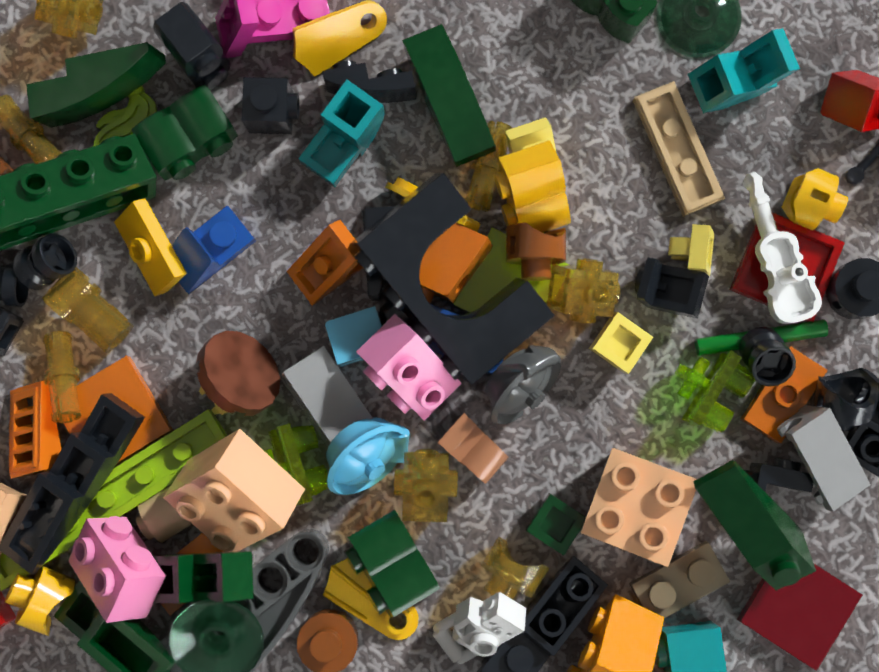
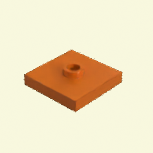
(128, 385)

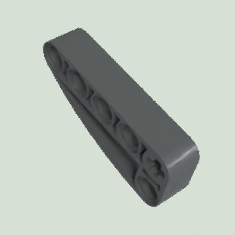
(280, 607)

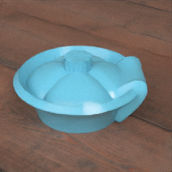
(364, 454)

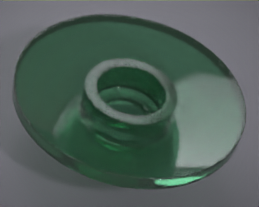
(695, 34)
(199, 650)

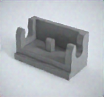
(324, 394)
(825, 455)

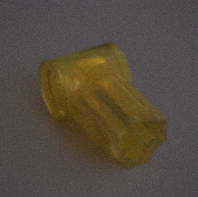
(84, 306)

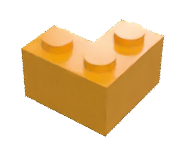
(622, 639)

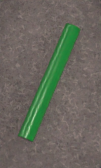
(788, 333)

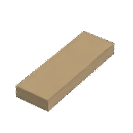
(678, 149)

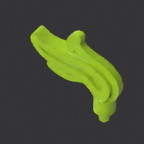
(122, 121)

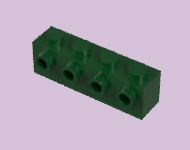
(73, 189)

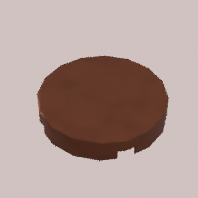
(238, 373)

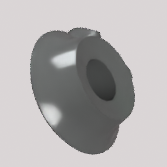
(521, 382)

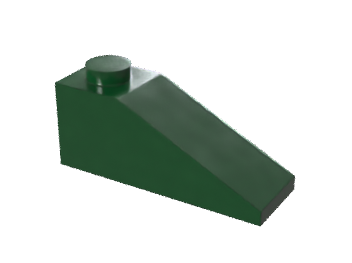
(756, 525)

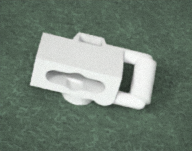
(479, 627)

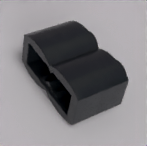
(192, 46)

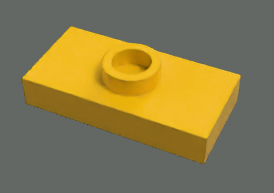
(150, 247)

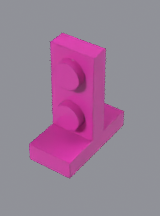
(263, 21)

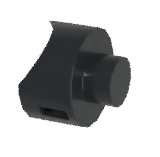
(855, 289)
(849, 396)

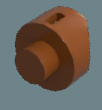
(535, 250)
(327, 641)

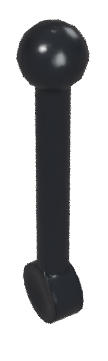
(856, 174)

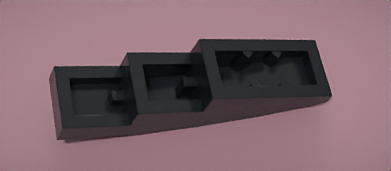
(71, 484)

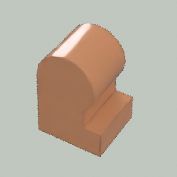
(473, 448)

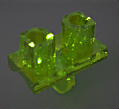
(724, 374)
(287, 446)

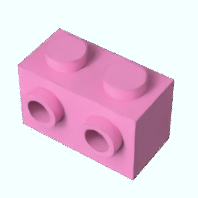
(408, 366)
(116, 569)

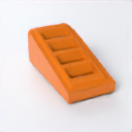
(35, 444)

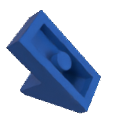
(210, 247)

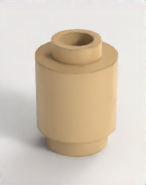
(159, 518)

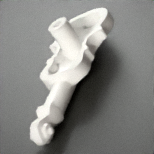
(790, 290)

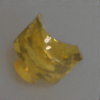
(508, 574)

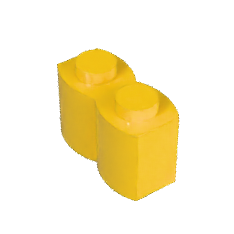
(533, 188)

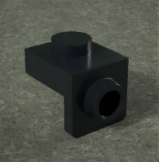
(671, 288)
(782, 474)

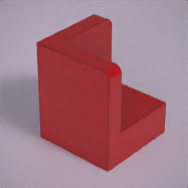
(853, 100)

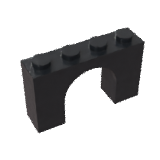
(395, 251)

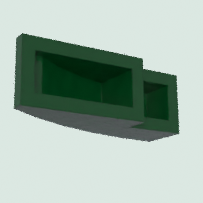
(92, 84)
(449, 95)
(206, 576)
(114, 645)

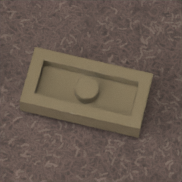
(682, 582)

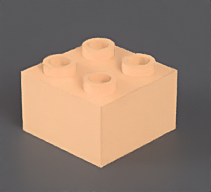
(234, 493)
(640, 507)

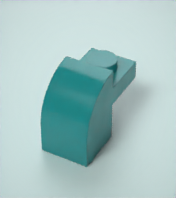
(743, 73)
(347, 132)

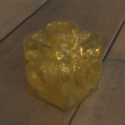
(70, 16)
(583, 290)
(425, 485)

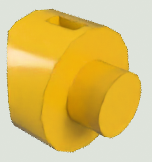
(814, 199)
(38, 597)

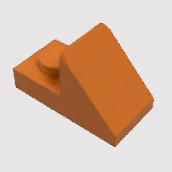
(326, 263)

